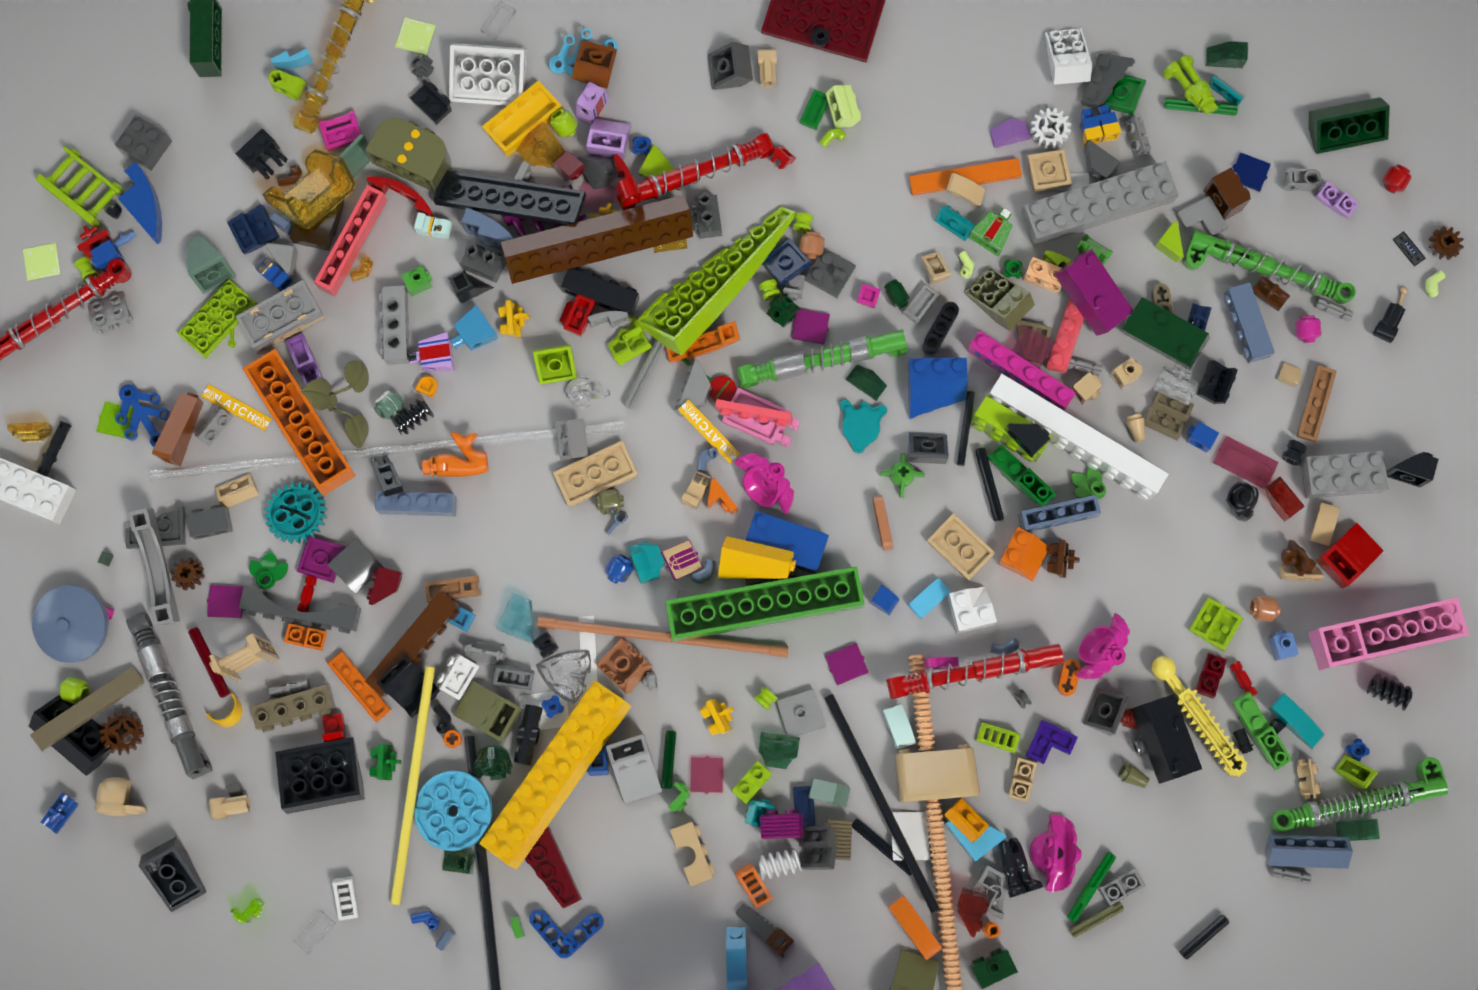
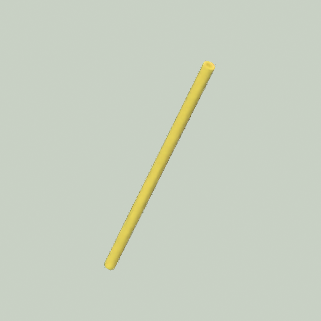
(412, 786)

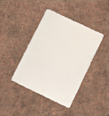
(536, 700)
(915, 832)

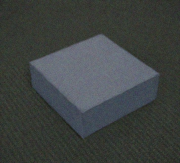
(445, 939)

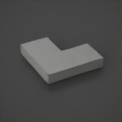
(1204, 212)

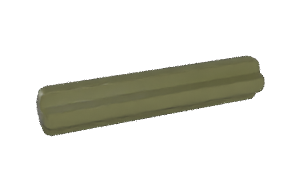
(1096, 919)

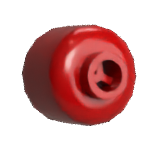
(1397, 178)

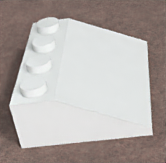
(486, 73)

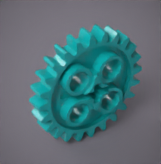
(288, 528)

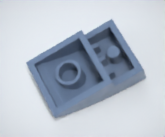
(488, 230)

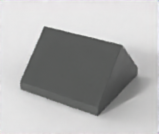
(927, 448)
(1106, 711)

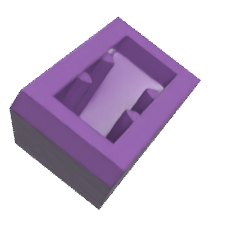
(1010, 132)

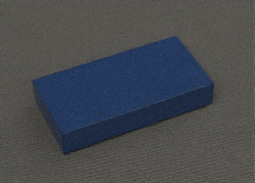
(804, 805)

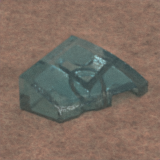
(517, 618)

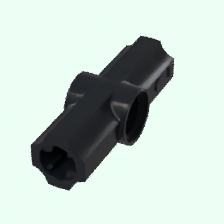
(528, 734)

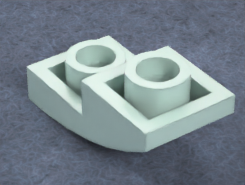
(899, 726)

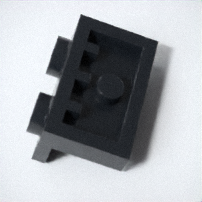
(431, 102)

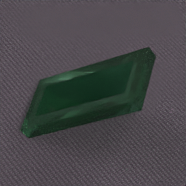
(866, 381)

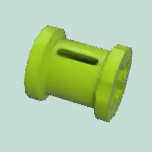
(85, 268)

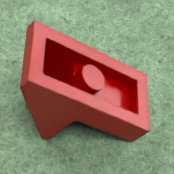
(333, 727)

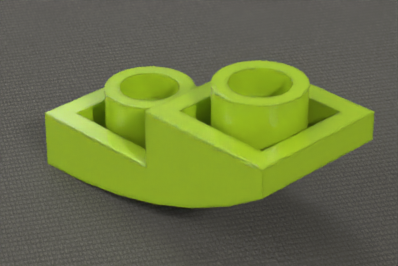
(1055, 258)

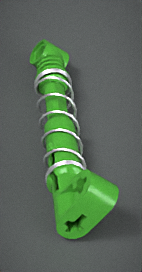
(1230, 252)

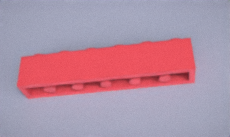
(351, 240)

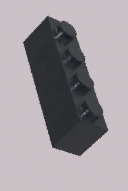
(604, 293)

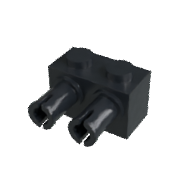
(258, 151)

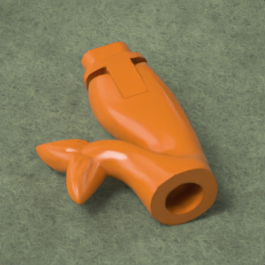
(453, 466)

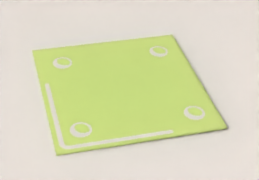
(415, 36)
(41, 261)

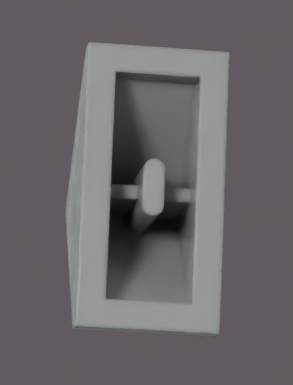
(285, 256)

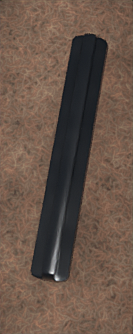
(989, 484)
(879, 843)

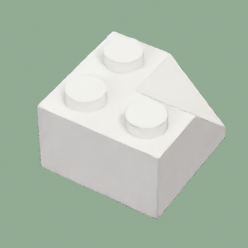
(971, 609)

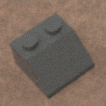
(730, 66)

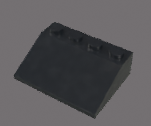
(319, 775)

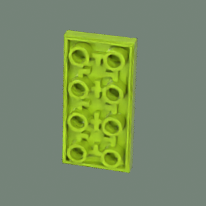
(214, 320)

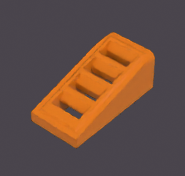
(746, 870)

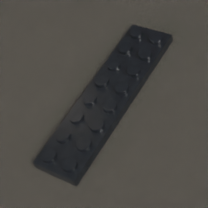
(510, 198)

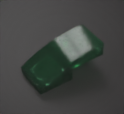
(1358, 829)

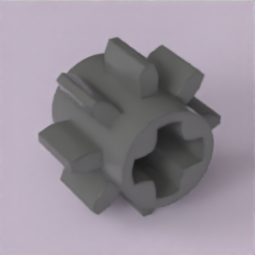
(422, 66)

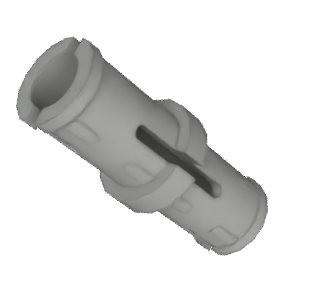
(289, 688)

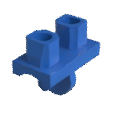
(59, 813)

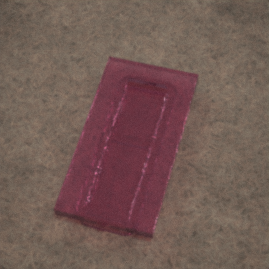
(1245, 462)

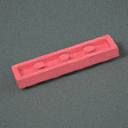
(1066, 339)
(760, 414)

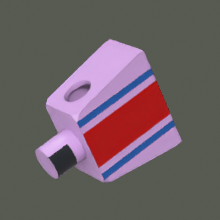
(592, 100)
(434, 354)

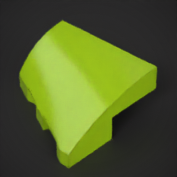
(655, 164)
(629, 343)

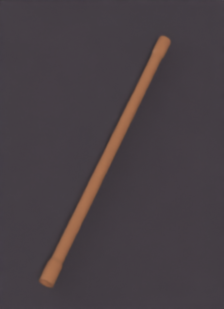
(553, 623)

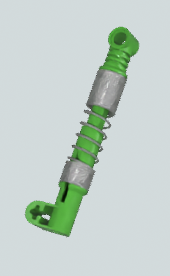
(797, 364)

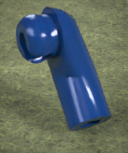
(427, 918)

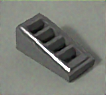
(496, 680)

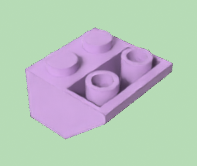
(608, 138)

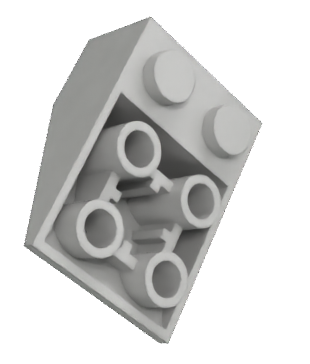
(634, 768)

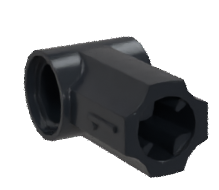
(1387, 327)

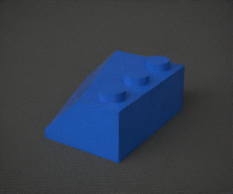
(935, 383)

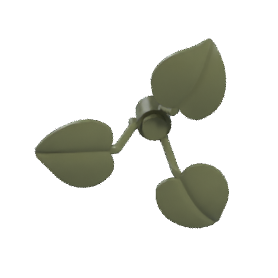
(320, 398)

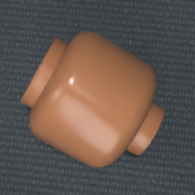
(812, 244)
(1264, 608)

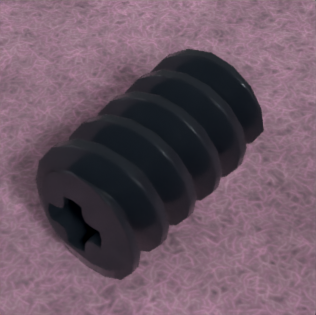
(412, 416)
(1390, 690)

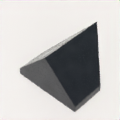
(467, 286)

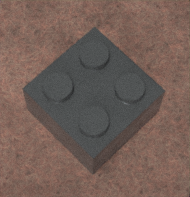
(143, 142)

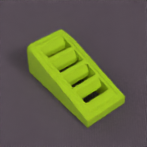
(1000, 731)

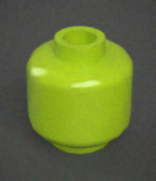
(563, 123)
(74, 690)

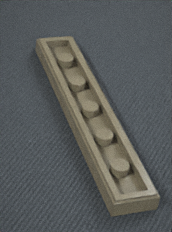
(87, 709)

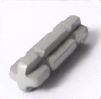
(1334, 309)
(1085, 367)
(1291, 875)

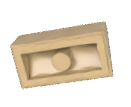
(236, 491)
(1288, 573)

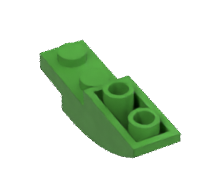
(1260, 731)

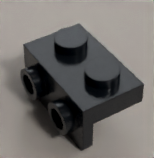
(1217, 383)

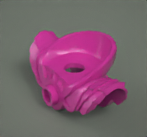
(765, 482)
(1103, 648)
(1044, 853)

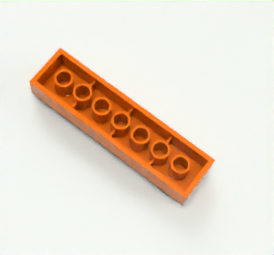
(299, 422)

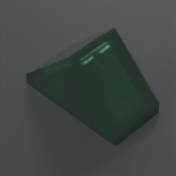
(458, 862)

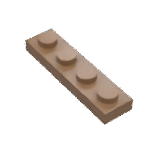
(1316, 403)

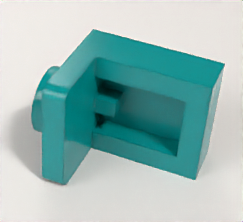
(756, 809)

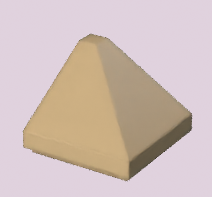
(1289, 375)

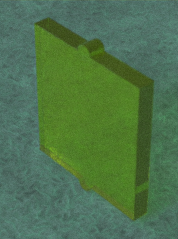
(107, 422)

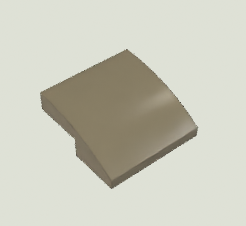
(1168, 416)

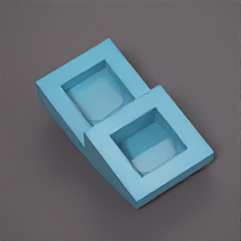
(285, 62)
(929, 598)

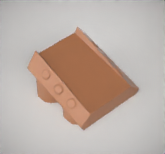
(624, 666)

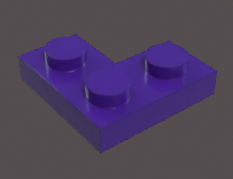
(1048, 737)

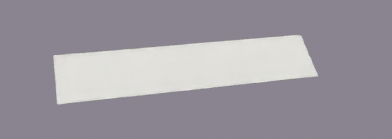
(587, 642)

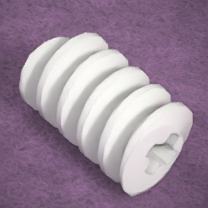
(779, 863)

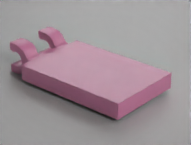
(766, 432)

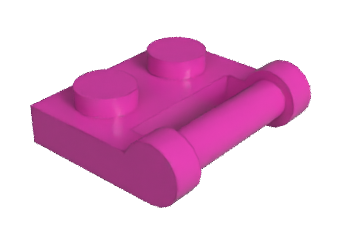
(340, 136)

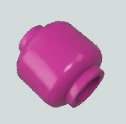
(1308, 328)

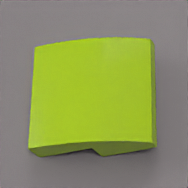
(1216, 624)

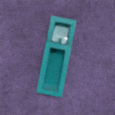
(1296, 720)

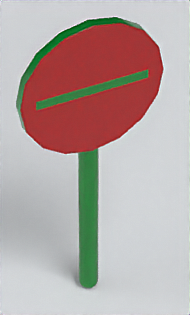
(722, 387)

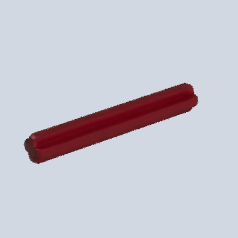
(204, 654)

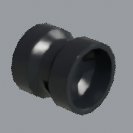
(1294, 452)
(545, 645)

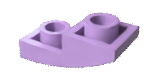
(1337, 201)

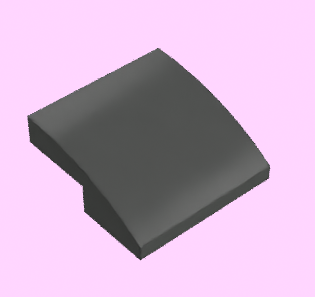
(355, 566)
(819, 848)

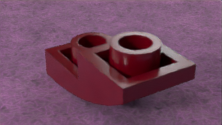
(1210, 675)

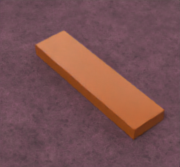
(354, 681)

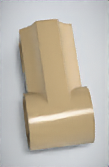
(767, 63)
(224, 806)

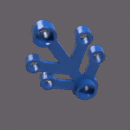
(140, 412)

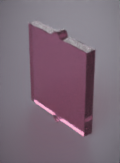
(597, 197)
(1033, 347)
(706, 775)

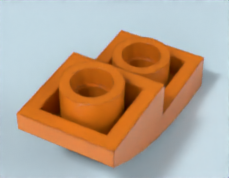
(305, 637)

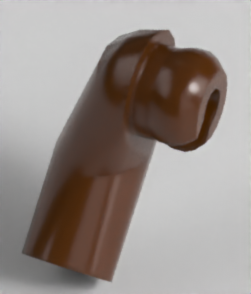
(292, 178)

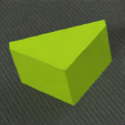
(1171, 244)
(1355, 772)

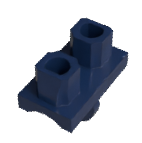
(1199, 316)

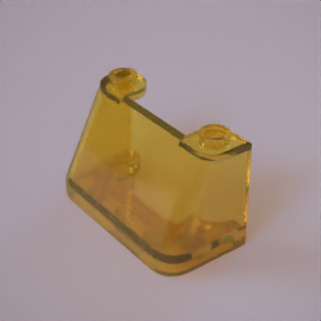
(316, 192)

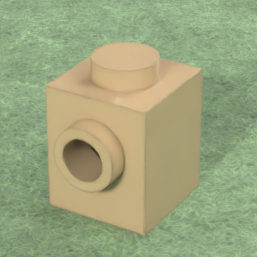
(1127, 372)
(1087, 388)

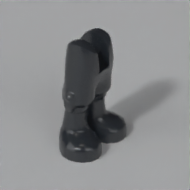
(1015, 862)

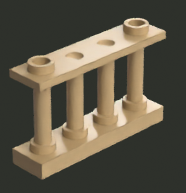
(253, 652)

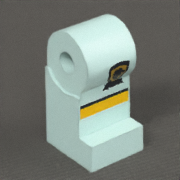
(432, 226)

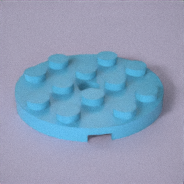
(473, 813)

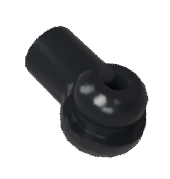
(444, 719)

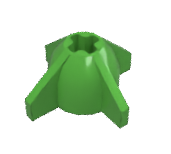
(1101, 252)
(902, 474)

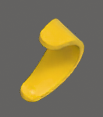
(233, 718)

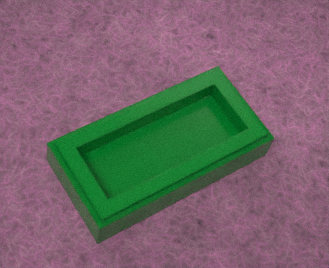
(814, 110)

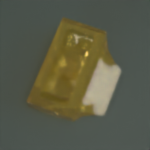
(30, 431)

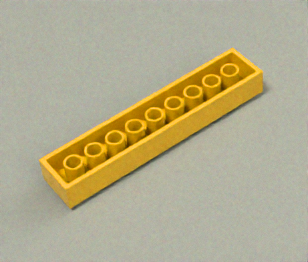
(555, 775)

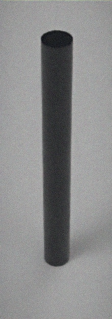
(965, 428)

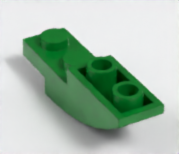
(1022, 478)

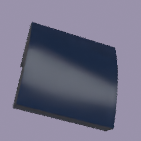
(253, 229)

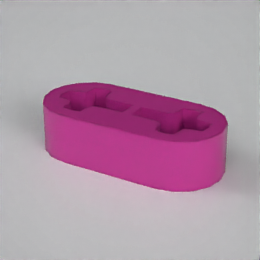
(941, 663)

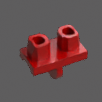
(87, 245)

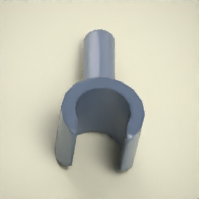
(617, 520)

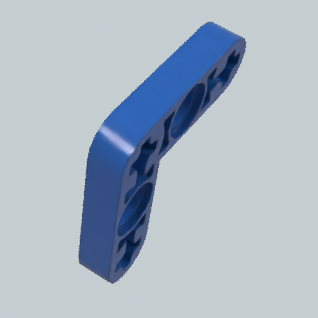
(569, 938)

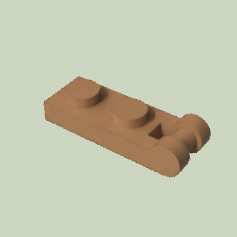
(453, 587)

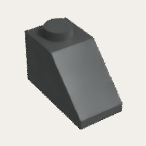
(1099, 162)
(598, 171)

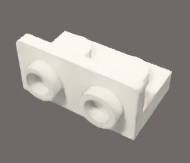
(456, 675)

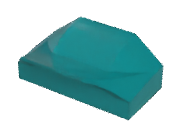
(647, 560)

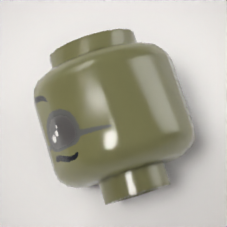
(609, 501)

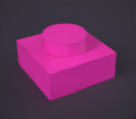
(868, 296)

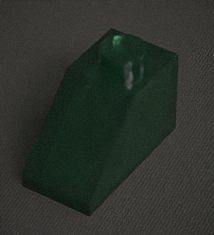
(1227, 54)

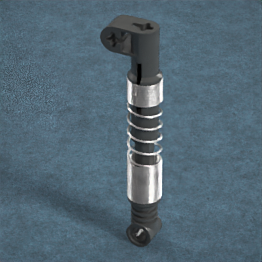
(177, 722)

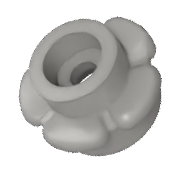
(650, 680)

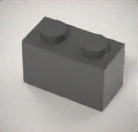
(209, 522)

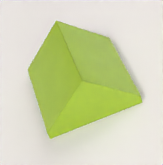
(555, 364)

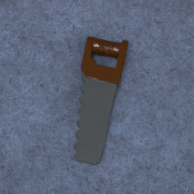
(764, 929)

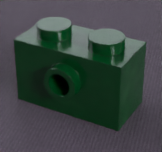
(993, 968)

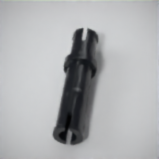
(52, 451)

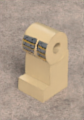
(696, 490)

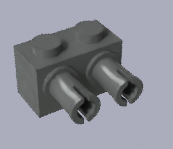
(708, 216)
(482, 262)

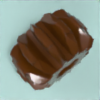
(181, 572)

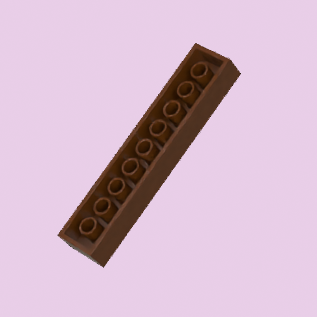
(597, 239)

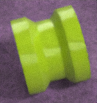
(802, 222)
(769, 289)
(765, 698)

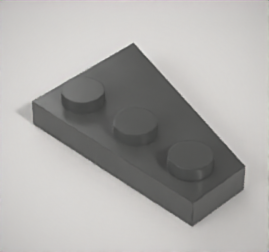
(1104, 77)
(170, 527)

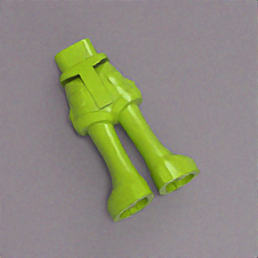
(1199, 92)

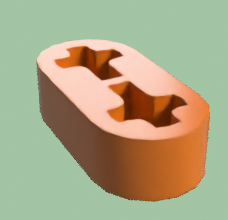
(1064, 676)

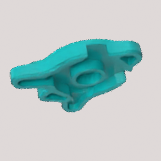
(862, 424)

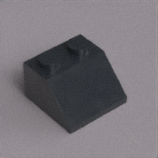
(1416, 470)

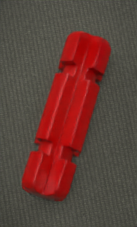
(307, 594)
(1243, 678)

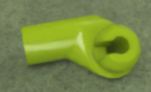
(832, 134)

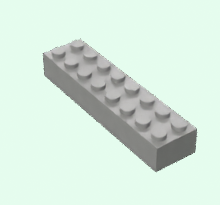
(1099, 203)

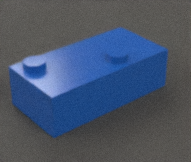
(778, 533)

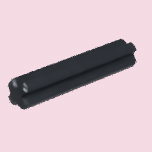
(1204, 937)

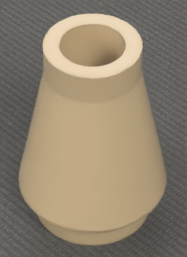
(1136, 426)

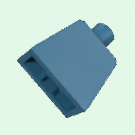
(473, 330)

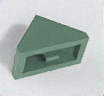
(829, 792)

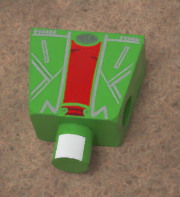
(992, 231)

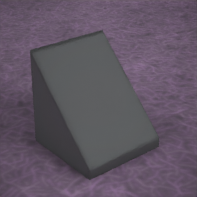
(234, 789)

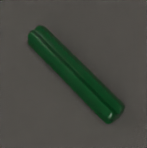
(668, 759)

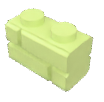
(843, 106)

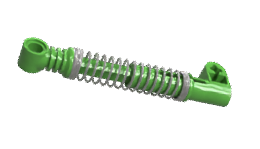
(1311, 814)

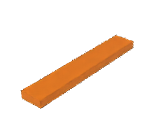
(979, 174)

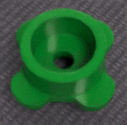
(1013, 264)

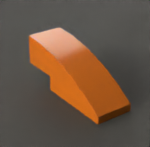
(915, 928)

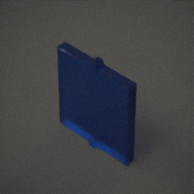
(1251, 171)

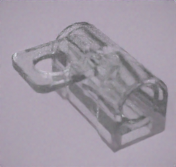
(1176, 383)

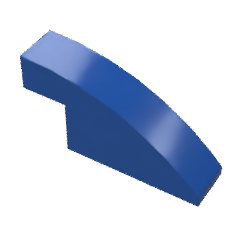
(143, 202)

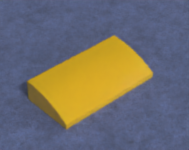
(521, 117)

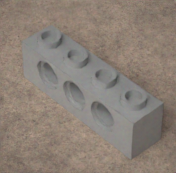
(400, 353)

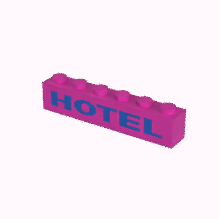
(1020, 370)

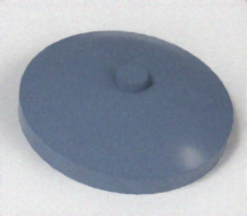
(70, 623)

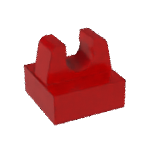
(783, 155)

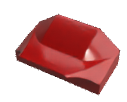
(576, 315)

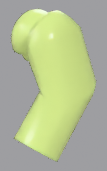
(968, 265)
(1431, 283)

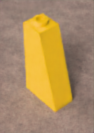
(754, 561)

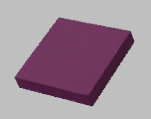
(317, 556)

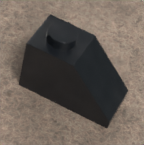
(1028, 437)

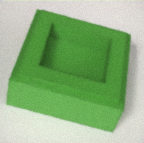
(517, 927)

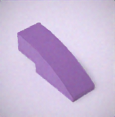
(303, 358)

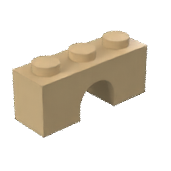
(688, 836)

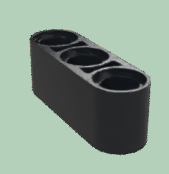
(944, 320)

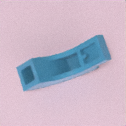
(736, 958)

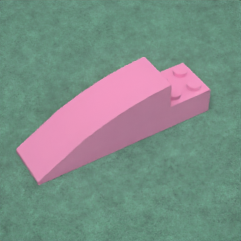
(1388, 633)

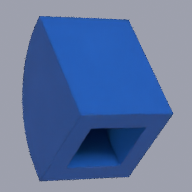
(885, 600)

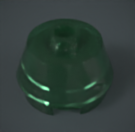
(493, 762)

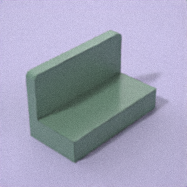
(355, 155)

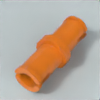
(996, 930)

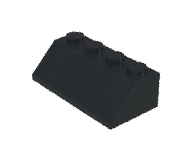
(79, 747)

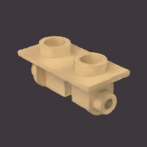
(1310, 786)

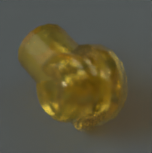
(365, 269)

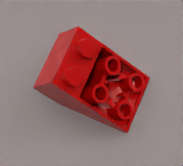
(1349, 556)

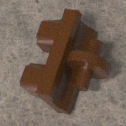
(1270, 293)
(1061, 550)
(1297, 558)

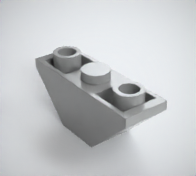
(695, 389)

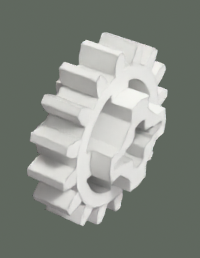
(1051, 120)

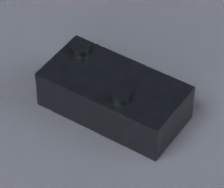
(1166, 738)

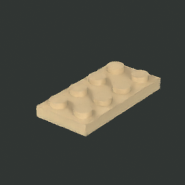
(595, 473)

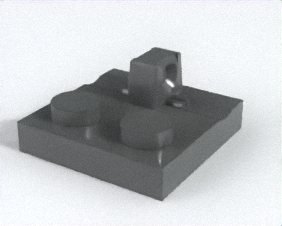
(830, 273)

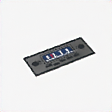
(1409, 248)

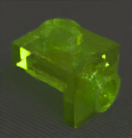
(252, 911)

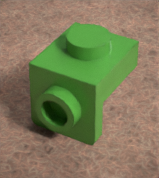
(679, 803)

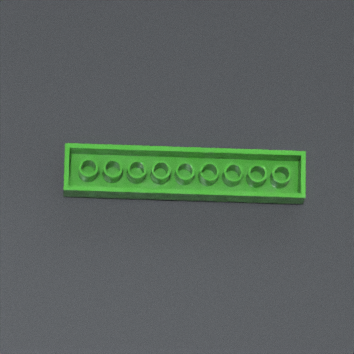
(764, 604)

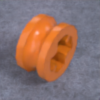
(448, 734)

